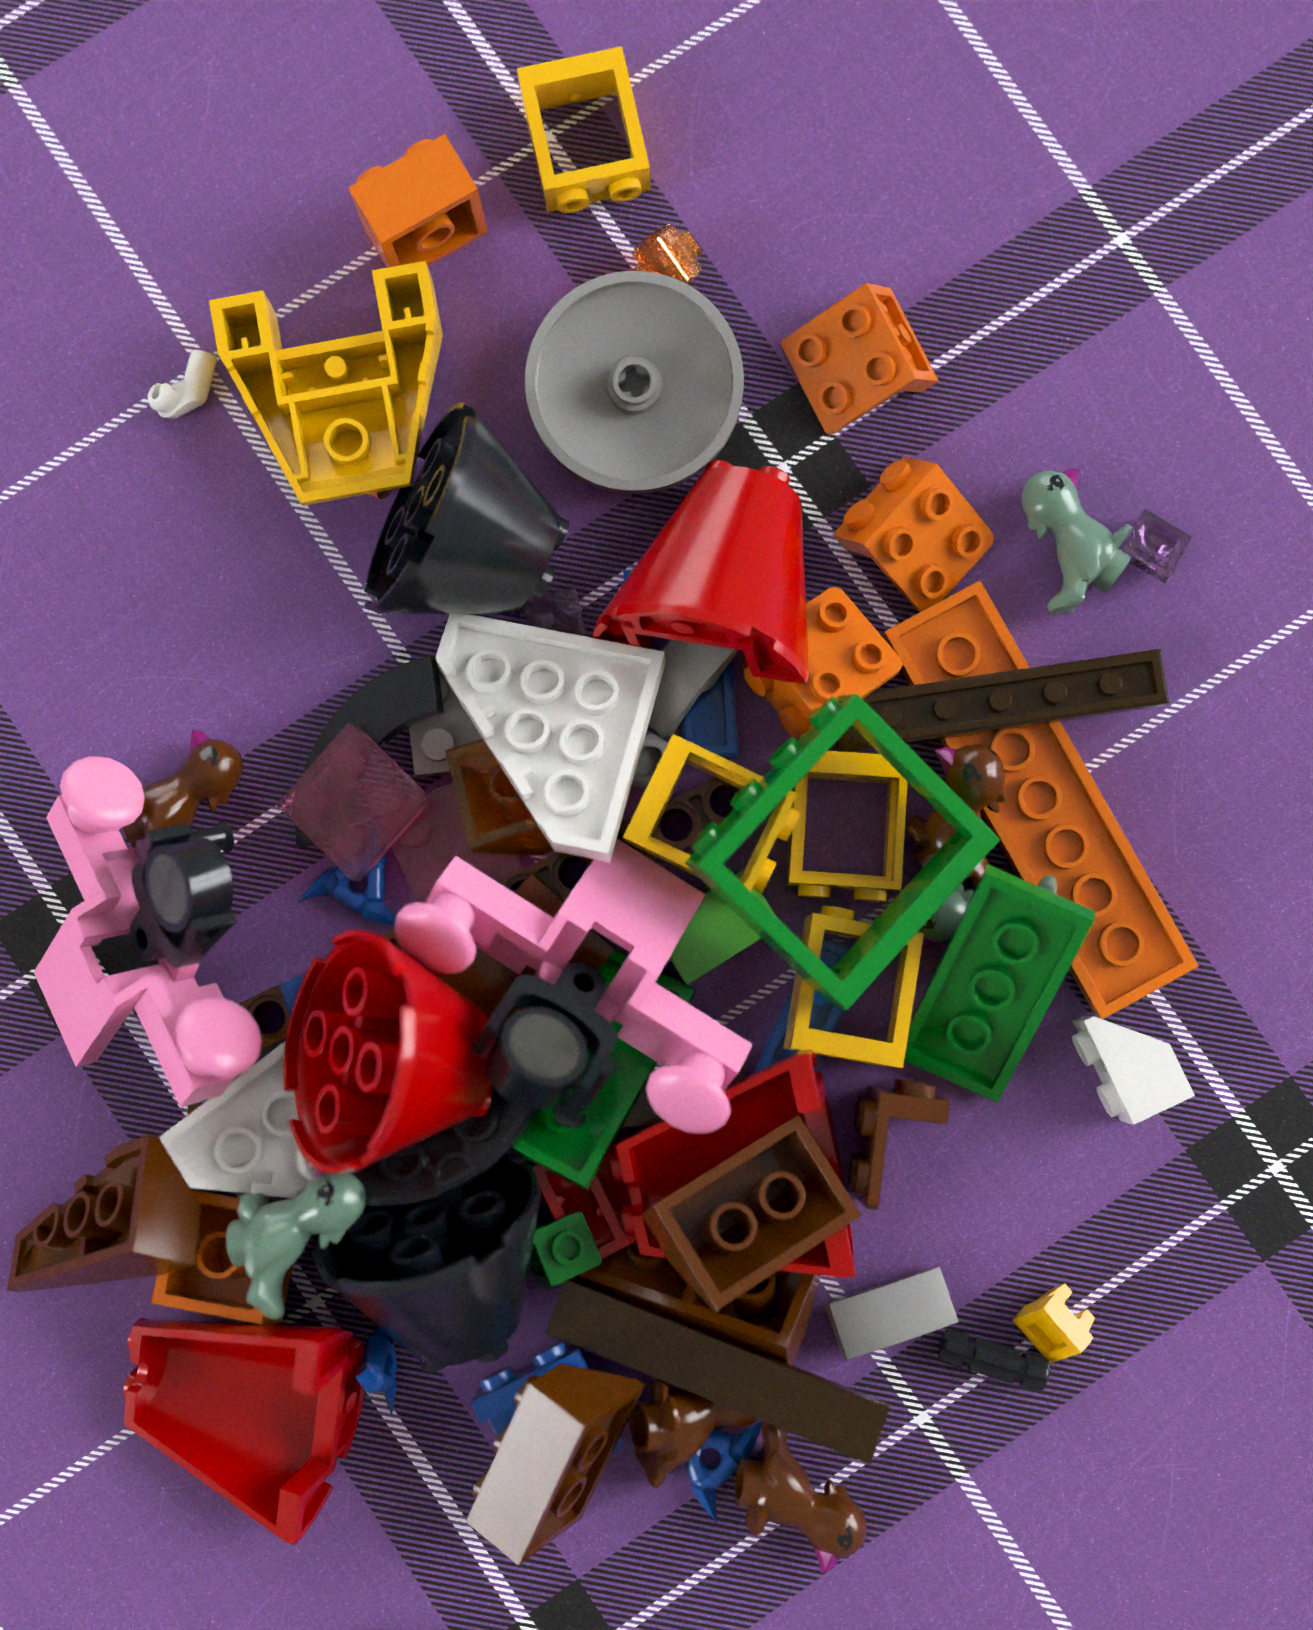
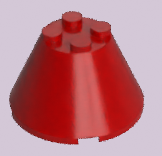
(379, 1055)

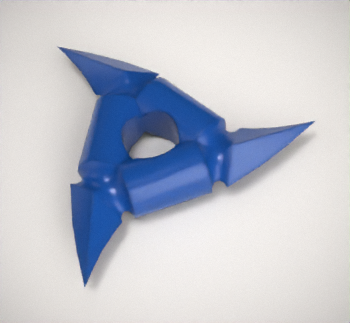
(367, 903)
(379, 1366)
(707, 1478)

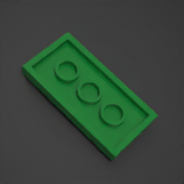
(995, 982)
(581, 1151)

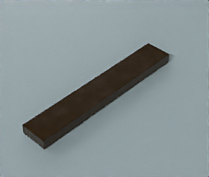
(1017, 698)
(719, 1370)

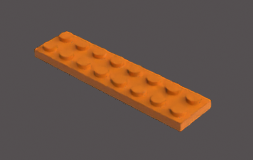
(1052, 811)

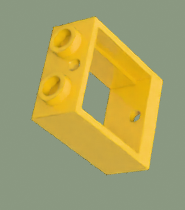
(574, 81)
(858, 768)
(660, 788)
(846, 1047)

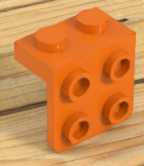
(917, 531)
(843, 660)

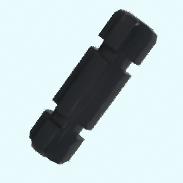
(994, 1360)

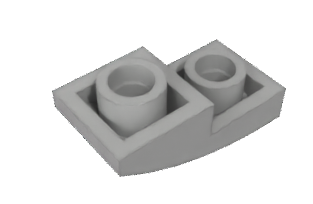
(687, 673)
(891, 1313)

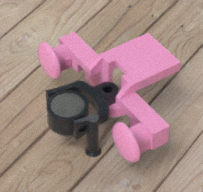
(174, 904)
(568, 1004)

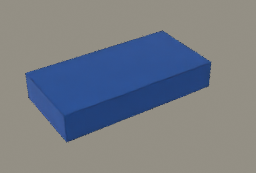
(713, 718)

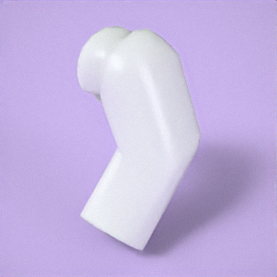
(186, 394)

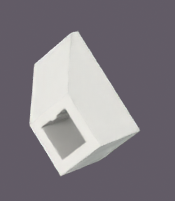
(1135, 1070)

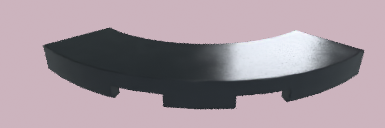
(384, 709)
(446, 1159)

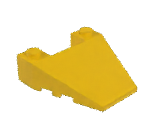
(344, 409)

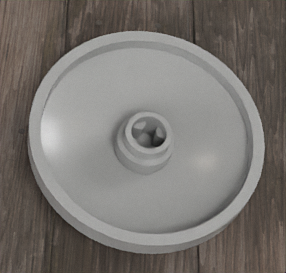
(634, 382)

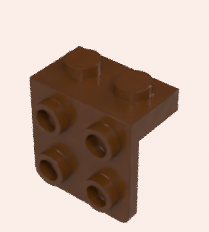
(905, 1101)

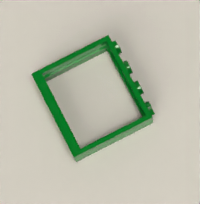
(906, 912)

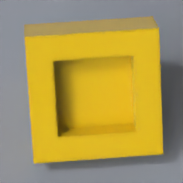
(1054, 1327)

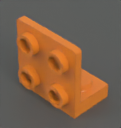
(857, 356)

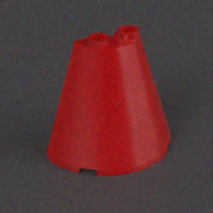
(724, 574)
(668, 1158)
(249, 1410)

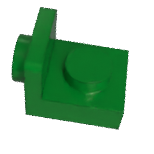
(563, 1250)

